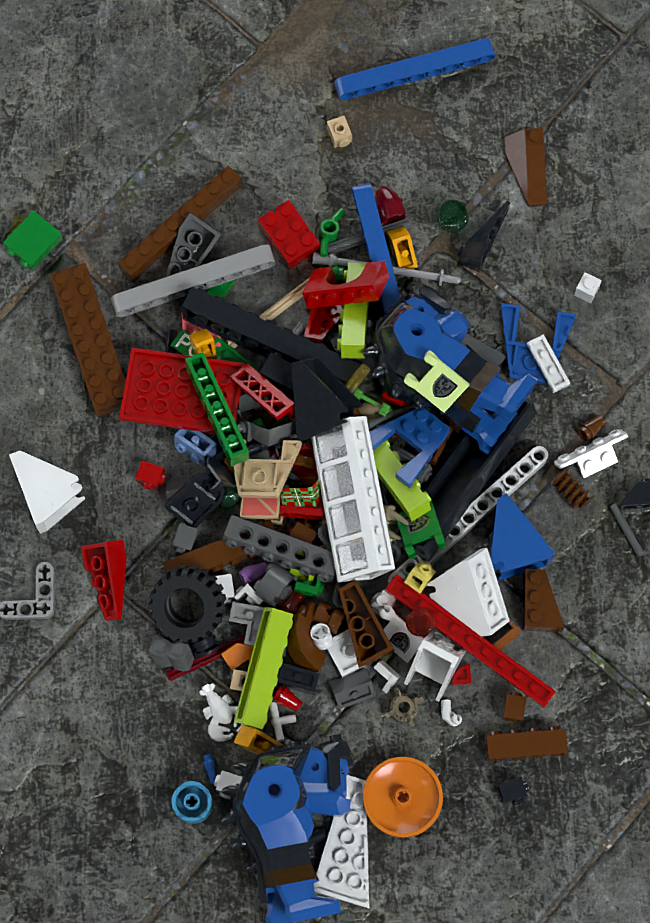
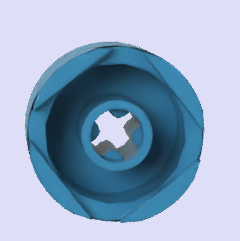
(202, 796)

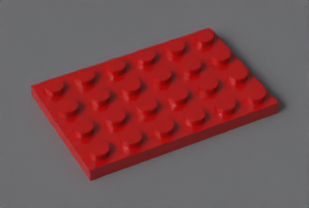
(163, 395)

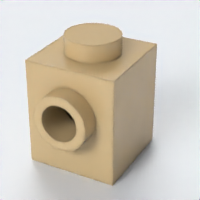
(339, 132)

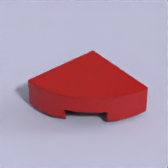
(462, 676)

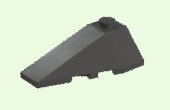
(192, 244)

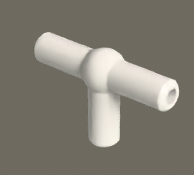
(278, 721)

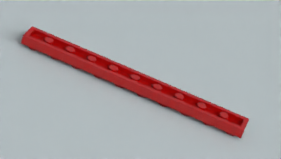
(473, 643)

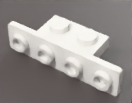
(593, 456)

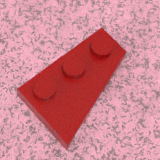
(322, 322)

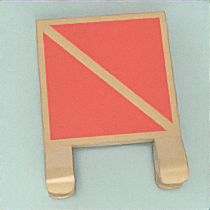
(260, 508)

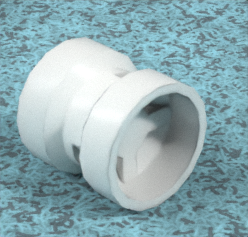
(321, 636)

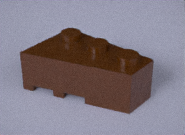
(540, 604)

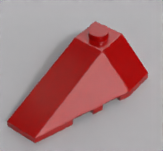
(107, 568)

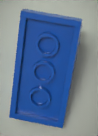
(516, 542)

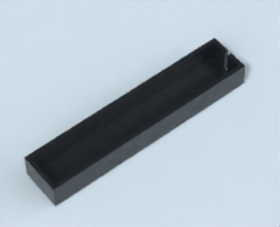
(465, 476)

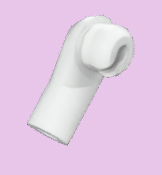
(448, 715)

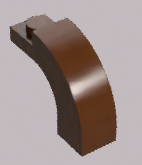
(300, 644)

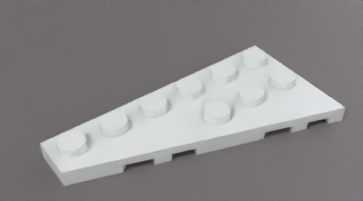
(345, 855)

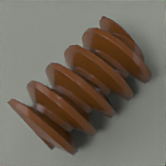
(572, 490)

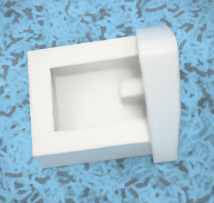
(389, 673)

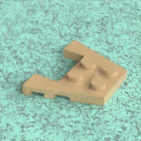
(265, 476)

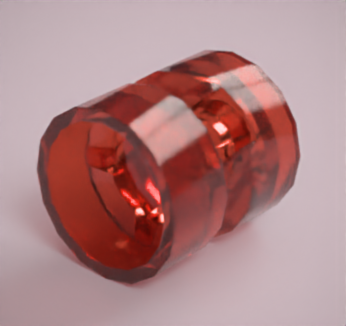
(421, 621)

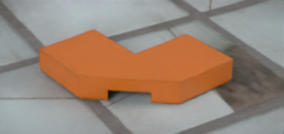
(237, 654)

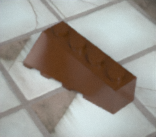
(365, 630)

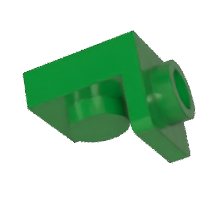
(307, 589)

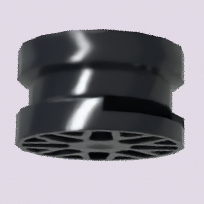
(205, 646)

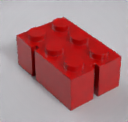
(288, 235)

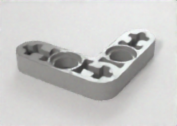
(40, 601)

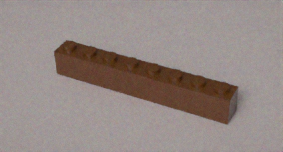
(165, 235)

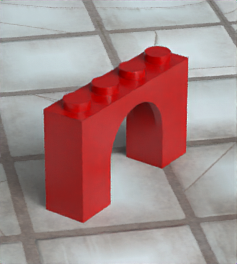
(323, 291)

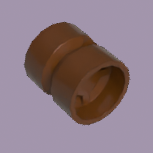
(329, 617)

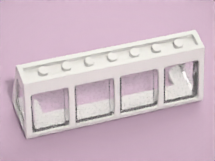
(353, 501)

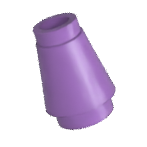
(252, 573)

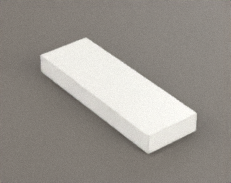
(548, 363)

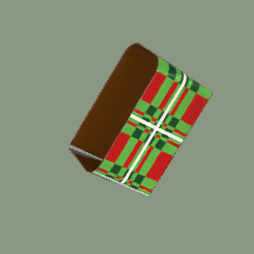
(303, 493)

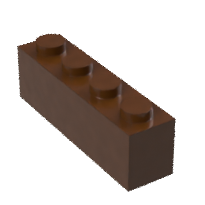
(526, 744)

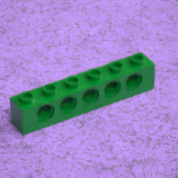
(217, 409)

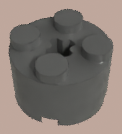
(275, 585)

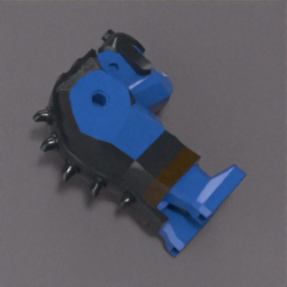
(428, 323)
(276, 820)

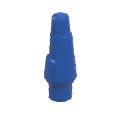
(210, 767)

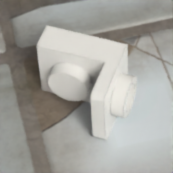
(251, 598)

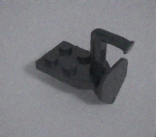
(202, 492)

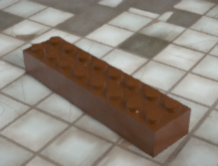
(90, 338)

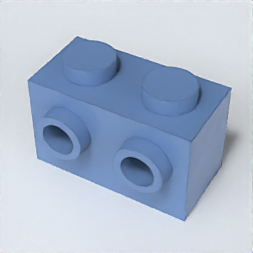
(195, 445)

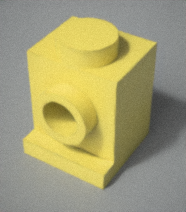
(422, 571)

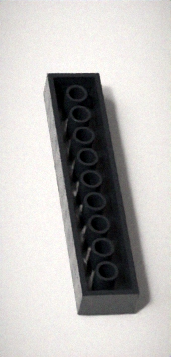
(259, 334)

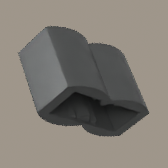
(171, 654)

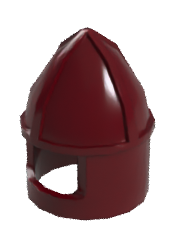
(389, 205)

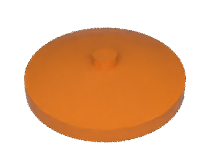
(402, 797)

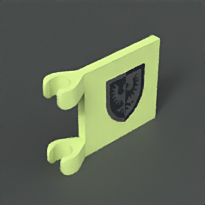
(440, 384)

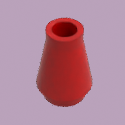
(286, 698)

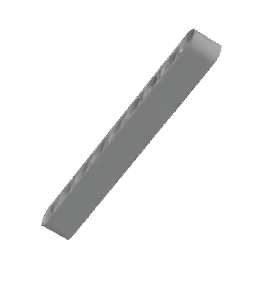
(201, 277)

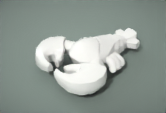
(221, 713)

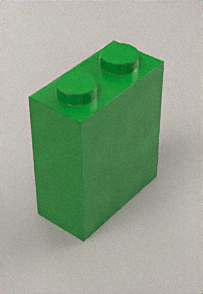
(32, 241)

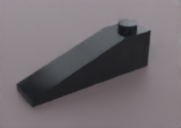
(479, 244)

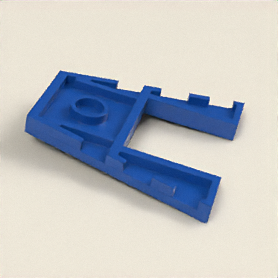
(518, 355)
(421, 431)

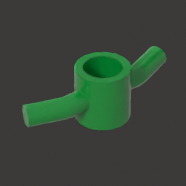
(329, 237)

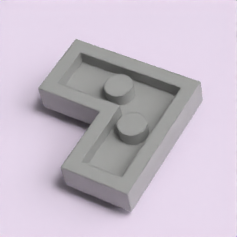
(247, 615)

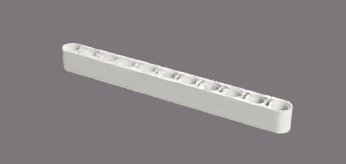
(486, 498)

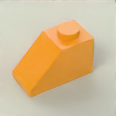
(402, 248)
(203, 342)
(254, 740)

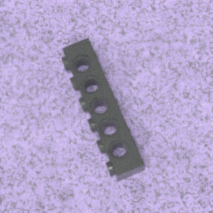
(274, 540)

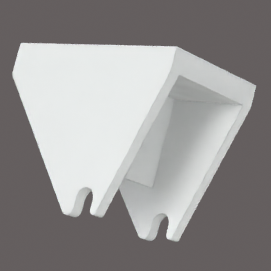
(46, 488)
(472, 594)
(437, 659)

